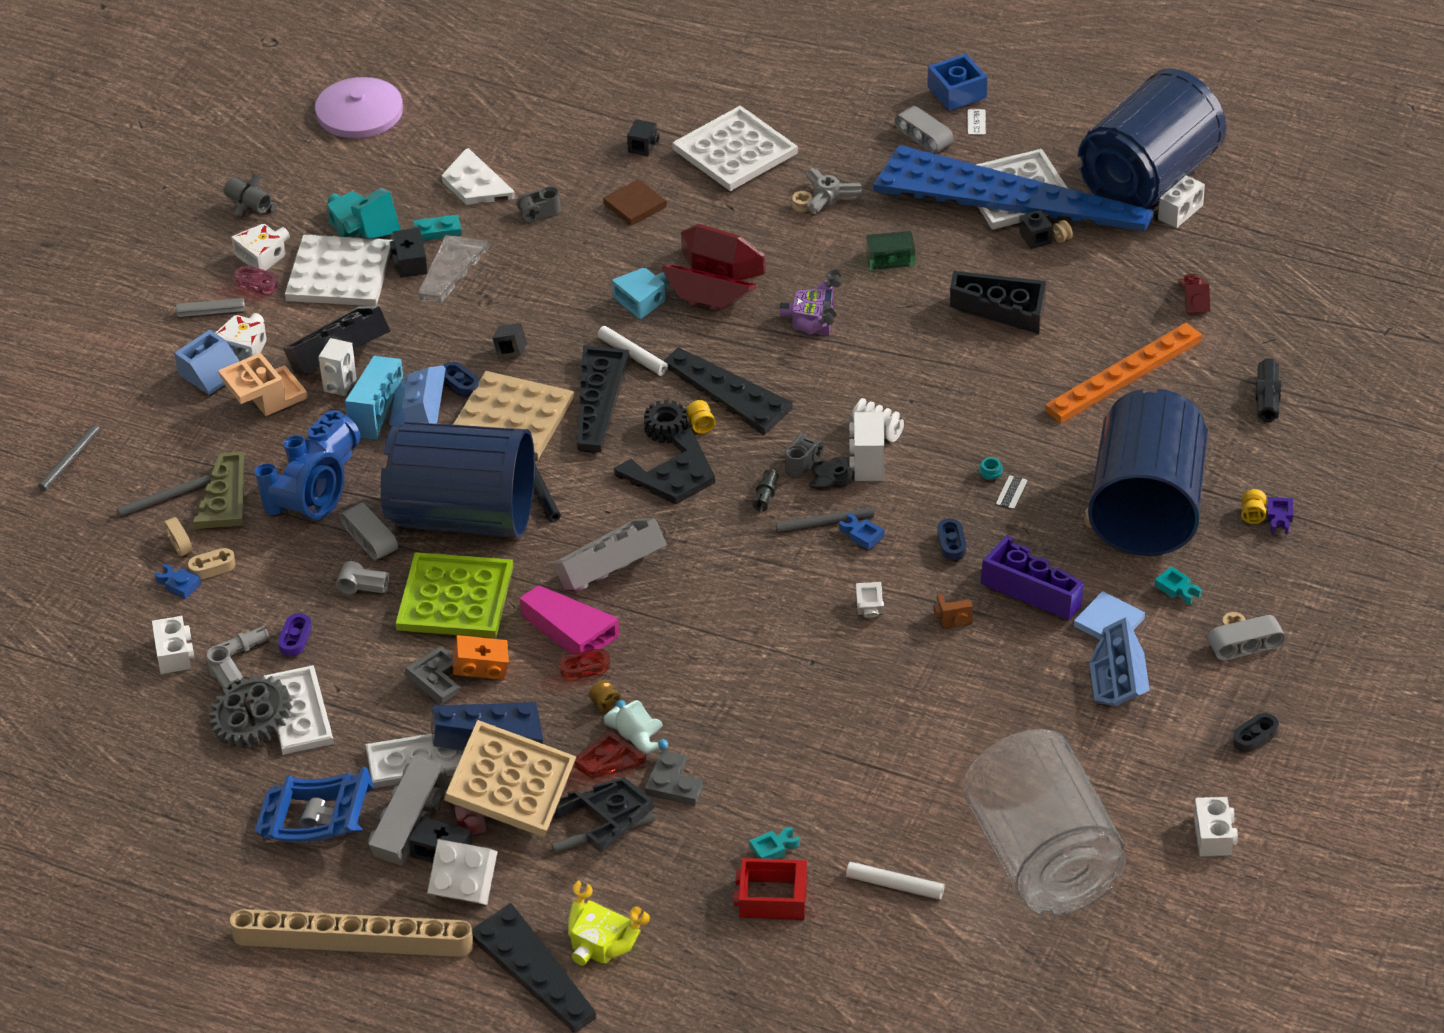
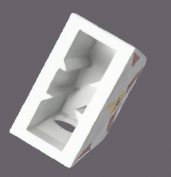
(260, 246)
(244, 335)

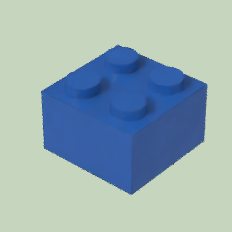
(957, 82)

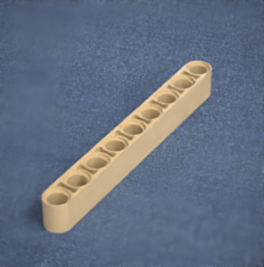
(352, 933)

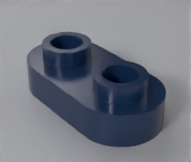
(460, 379)
(951, 539)

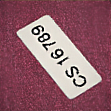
(976, 121)

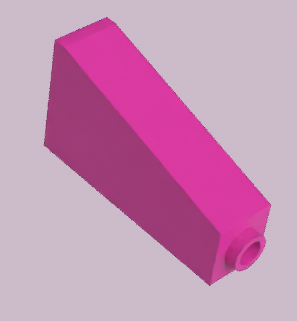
(567, 621)

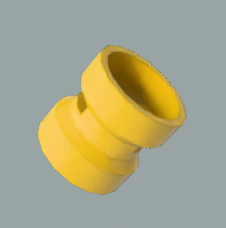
(700, 417)
(1253, 506)

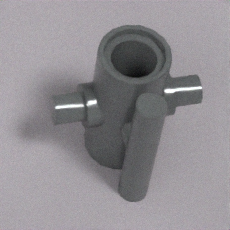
(248, 195)

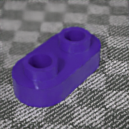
(294, 634)

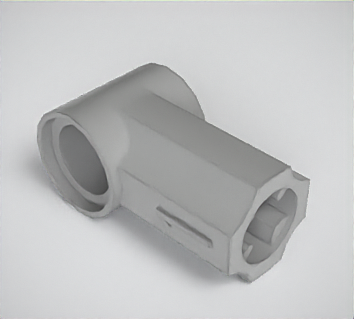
(355, 577)
(223, 667)
(316, 814)

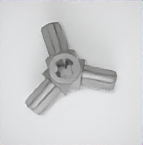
(828, 190)

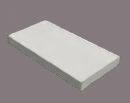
(308, 721)
(390, 757)

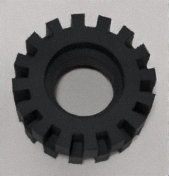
(665, 412)

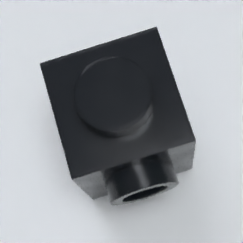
(642, 137)
(1035, 229)
(509, 341)

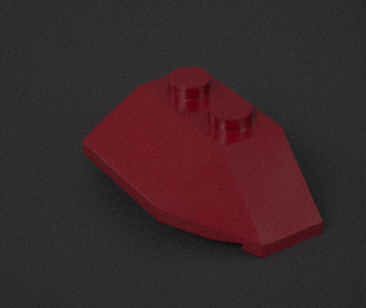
(721, 253)
(706, 287)

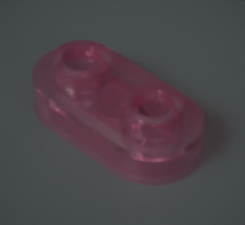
(256, 279)

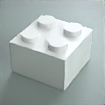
(867, 446)
(462, 872)

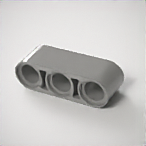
(924, 129)
(368, 531)
(1246, 637)

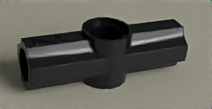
(1268, 390)

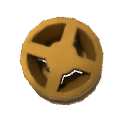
(604, 695)

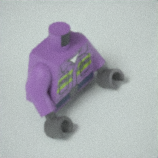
(814, 308)

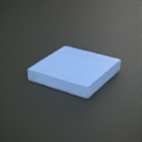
(1105, 611)

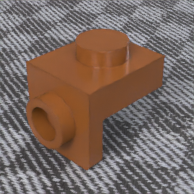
(953, 613)

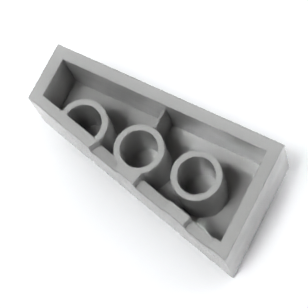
(609, 553)
(414, 797)

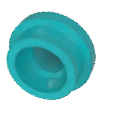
(990, 468)

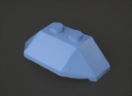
(418, 397)
(1118, 665)

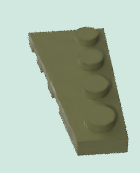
(224, 495)

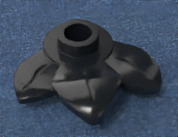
(830, 473)

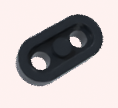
(1255, 732)

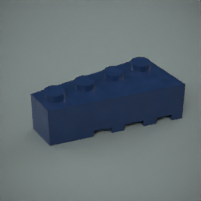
(454, 724)

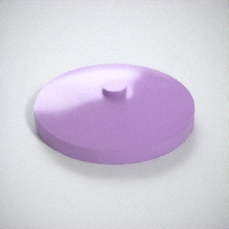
(359, 107)

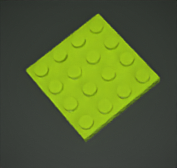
(455, 595)

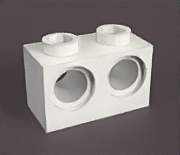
(1181, 201)
(337, 367)
(172, 645)
(1214, 826)

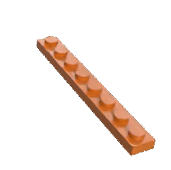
(1123, 373)

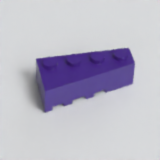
(1031, 579)

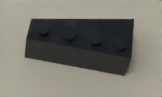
(1000, 298)
(356, 327)

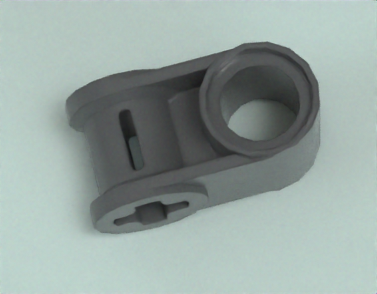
(541, 204)
(802, 455)

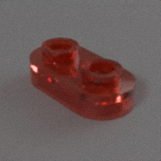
(584, 664)

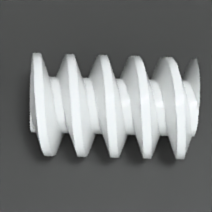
(892, 425)

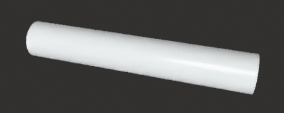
(635, 352)
(895, 880)

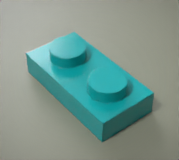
(438, 227)

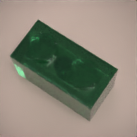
(890, 250)

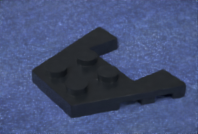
(677, 477)
(614, 803)

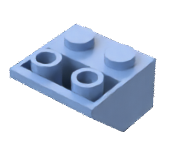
(202, 359)

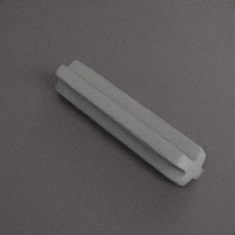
(210, 307)

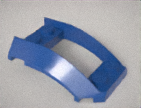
(344, 789)

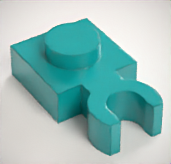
(1176, 583)
(772, 846)

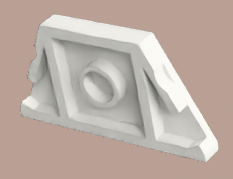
(474, 181)

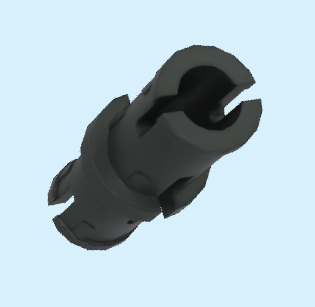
(765, 490)

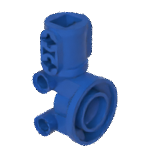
(315, 469)

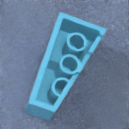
(373, 395)

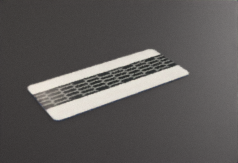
(1011, 491)

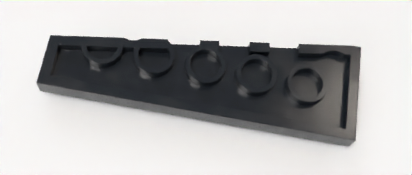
(600, 385)
(754, 403)
(524, 956)

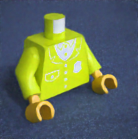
(599, 931)

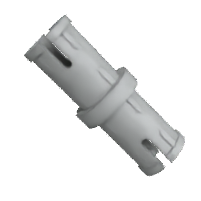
(247, 640)

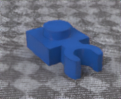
(864, 533)
(179, 583)

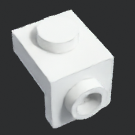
(869, 599)

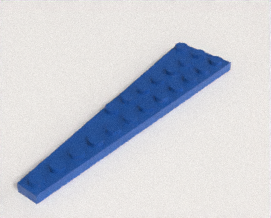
(984, 187)

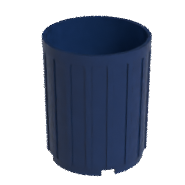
(1152, 139)
(1149, 473)
(459, 478)

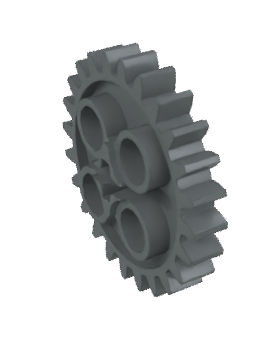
(232, 715)

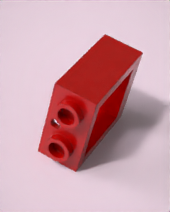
(771, 871)

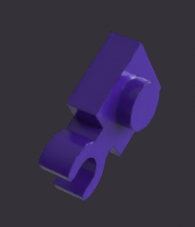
(1280, 513)

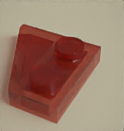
(608, 756)

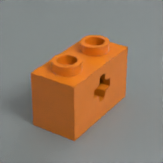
(480, 657)

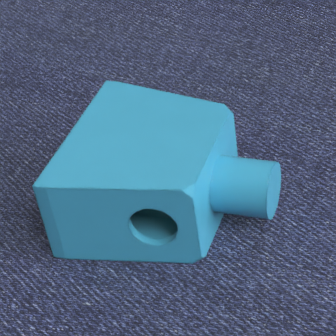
(640, 291)

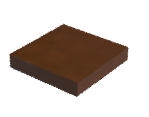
(634, 202)

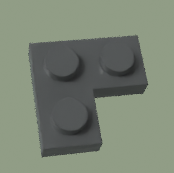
(431, 675)
(669, 783)

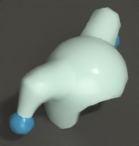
(635, 725)

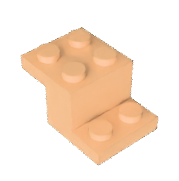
(260, 382)

